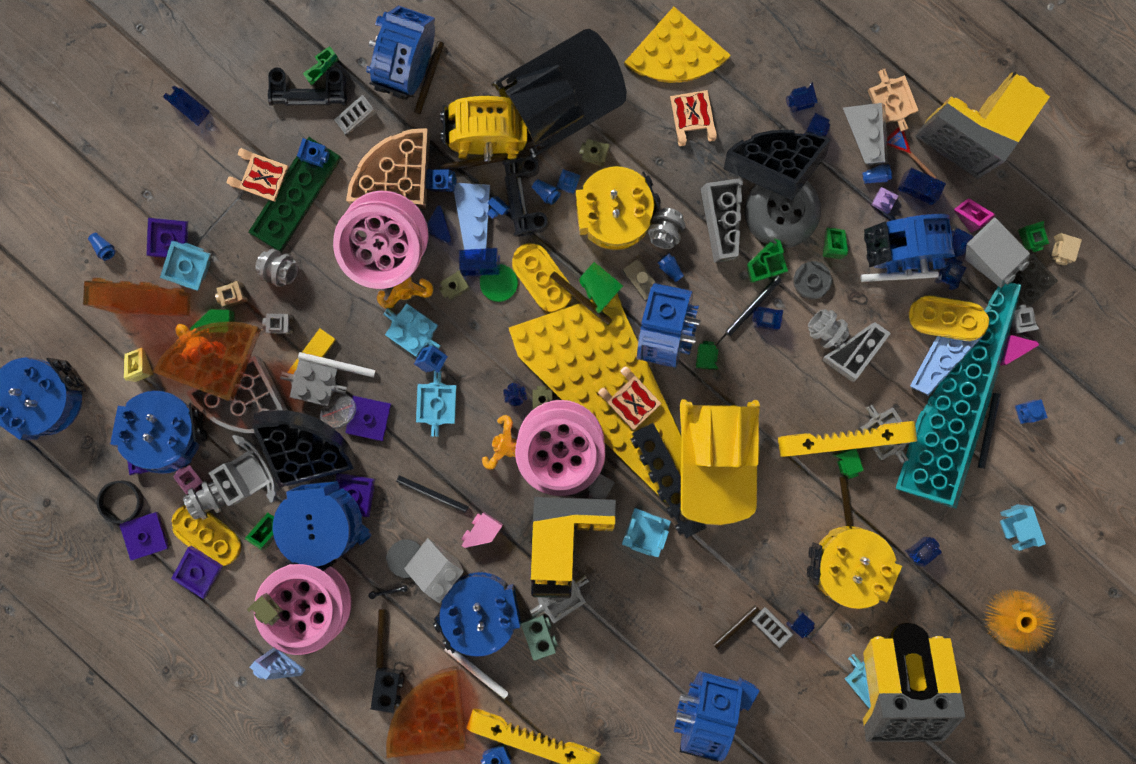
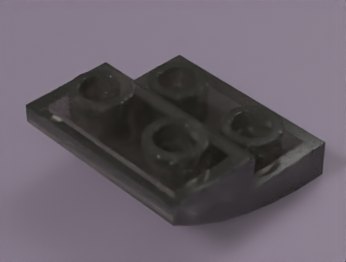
(1034, 280)

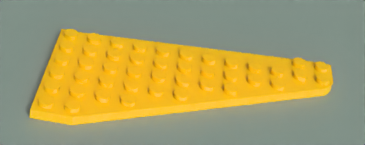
(579, 357)

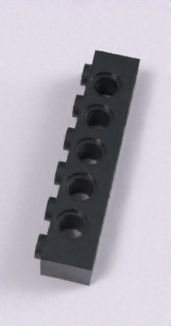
(650, 433)

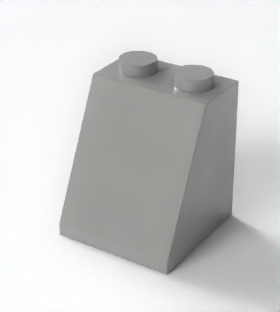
(997, 253)
(434, 570)

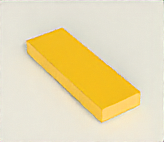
(317, 346)

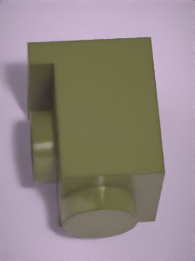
(596, 158)
(461, 286)
(541, 391)
(266, 609)

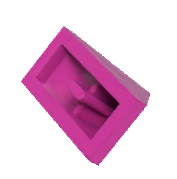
(973, 215)
(1016, 347)

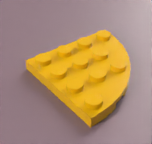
(676, 51)

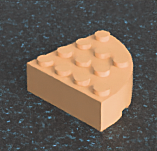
(395, 166)

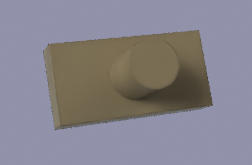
(639, 278)

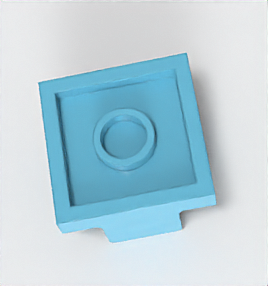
(186, 265)
(1023, 525)
(646, 533)

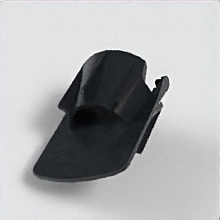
(565, 89)

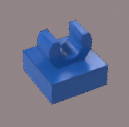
(568, 181)
(498, 207)

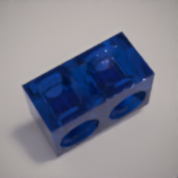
(921, 186)

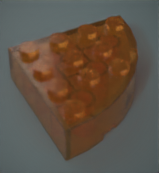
(135, 298)
(211, 357)
(429, 717)

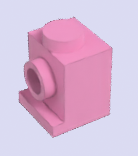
(185, 474)

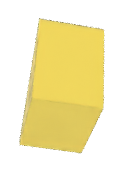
(136, 366)

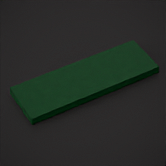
(297, 194)

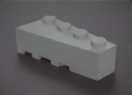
(723, 216)

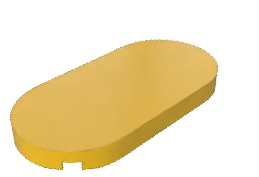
(534, 268)
(948, 318)
(207, 536)

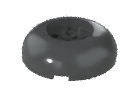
(795, 230)

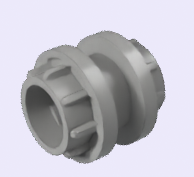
(666, 228)
(276, 267)
(825, 326)
(203, 500)

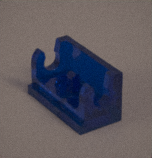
(187, 105)
(479, 262)

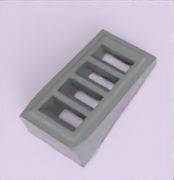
(350, 110)
(786, 637)

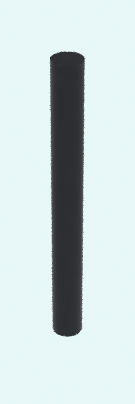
(753, 306)
(989, 430)
(431, 493)

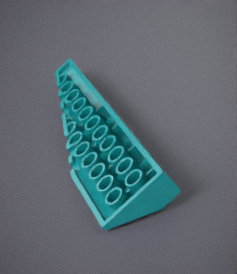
(956, 411)

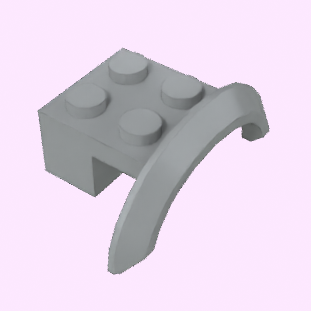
(244, 475)

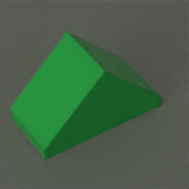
(835, 243)
(262, 533)

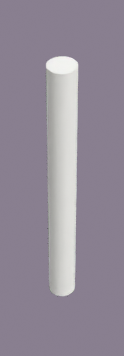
(898, 276)
(336, 364)
(478, 673)

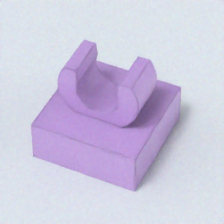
(884, 200)

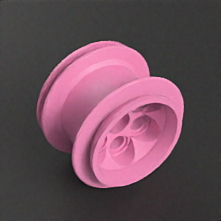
(372, 269)
(572, 476)
(336, 609)

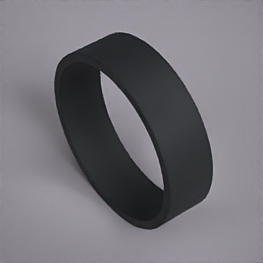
(101, 509)

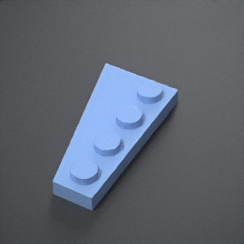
(472, 213)
(939, 362)
(275, 665)

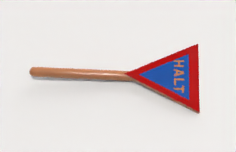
(898, 141)

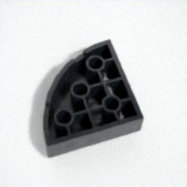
(778, 159)
(300, 446)

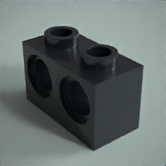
(382, 688)

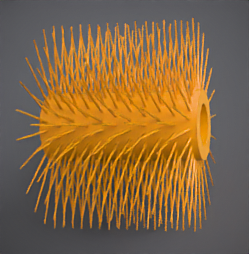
(1019, 620)

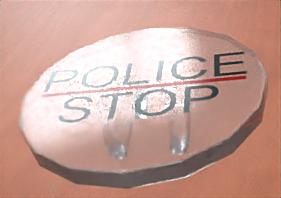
(339, 411)

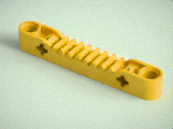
(900, 433)
(484, 723)

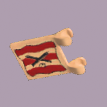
(692, 113)
(261, 177)
(632, 401)

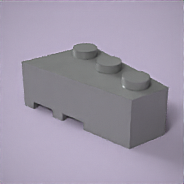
(870, 131)
(857, 352)

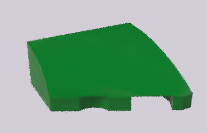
(326, 60)
(767, 262)
(599, 286)

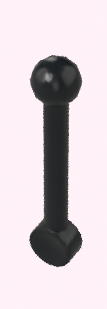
(372, 595)

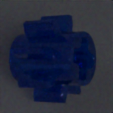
(515, 394)

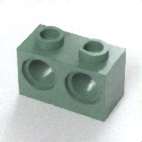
(534, 637)

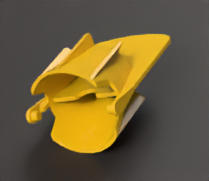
(719, 462)

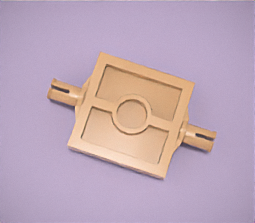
(896, 97)

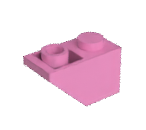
(483, 532)

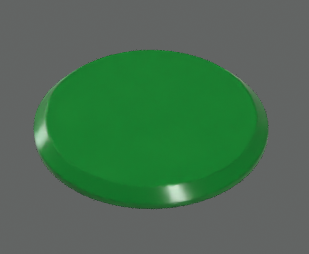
(499, 286)

